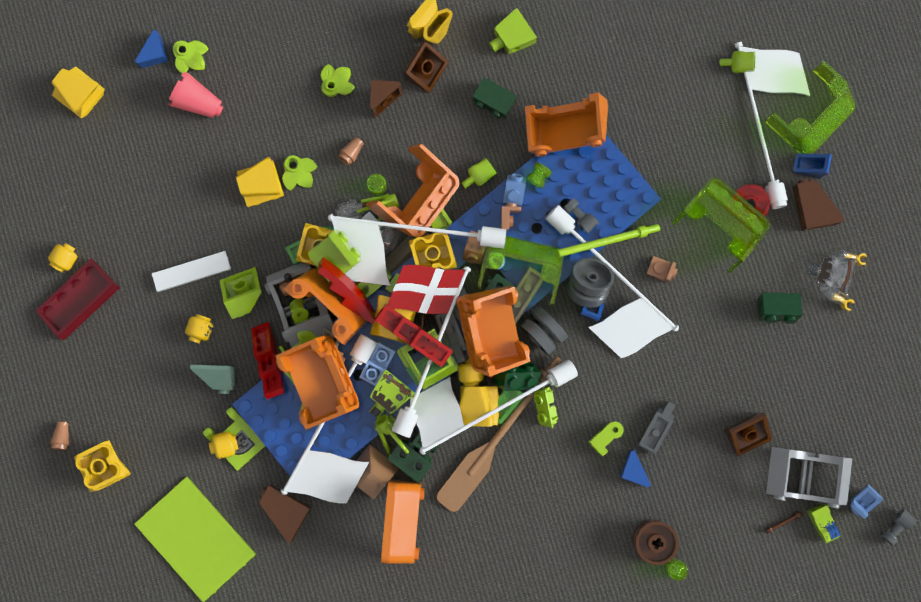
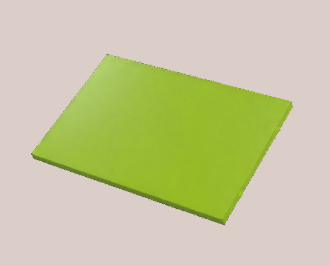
(195, 539)

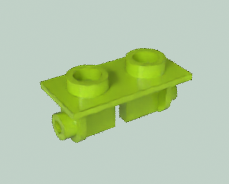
(546, 414)

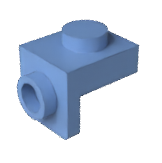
(514, 189)
(865, 501)

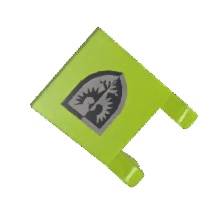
(247, 440)

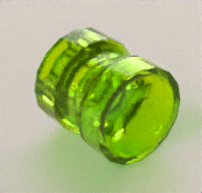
(538, 176)
(377, 188)
(676, 569)

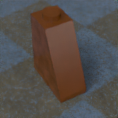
(814, 206)
(284, 511)

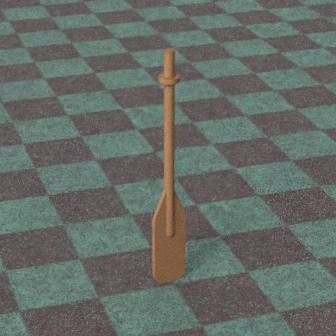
(478, 462)

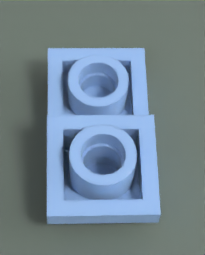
(377, 363)

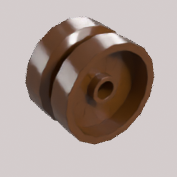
(665, 548)

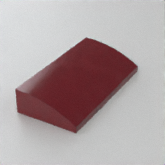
(77, 299)

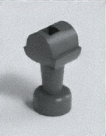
(585, 221)
(902, 520)

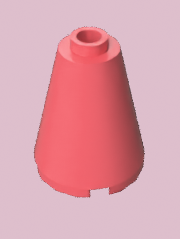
(194, 97)

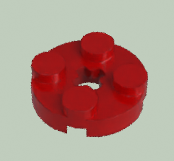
(760, 197)

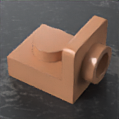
(506, 219)
(473, 251)
(661, 269)

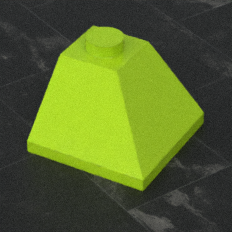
(241, 292)

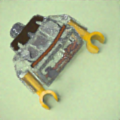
(837, 275)

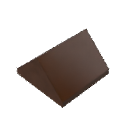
(425, 67)
(383, 95)
(749, 433)

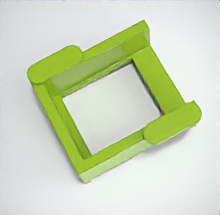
(435, 377)

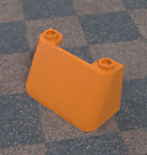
(567, 125)
(315, 284)
(491, 330)
(319, 380)

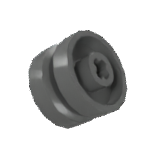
(590, 282)
(541, 333)

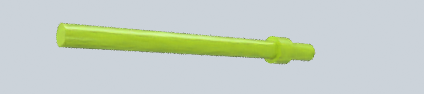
(640, 232)

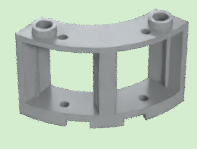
(314, 324)
(779, 475)

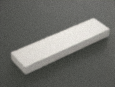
(191, 271)

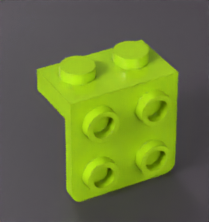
(337, 251)

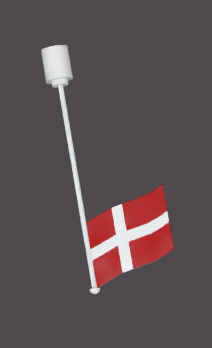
(427, 292)

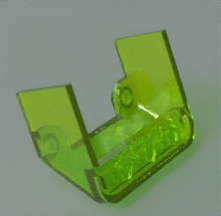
(807, 137)
(731, 214)
(528, 252)

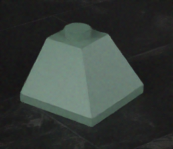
(217, 377)

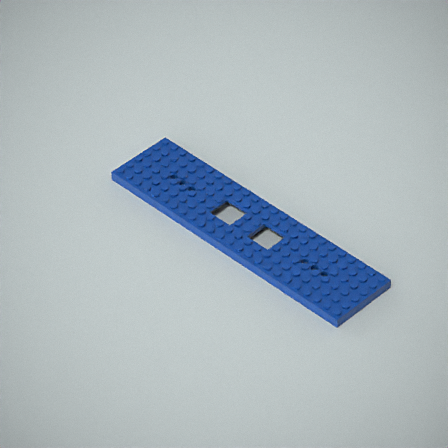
(594, 176)

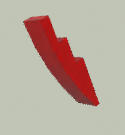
(350, 294)
(413, 335)
(265, 353)

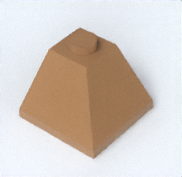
(377, 472)

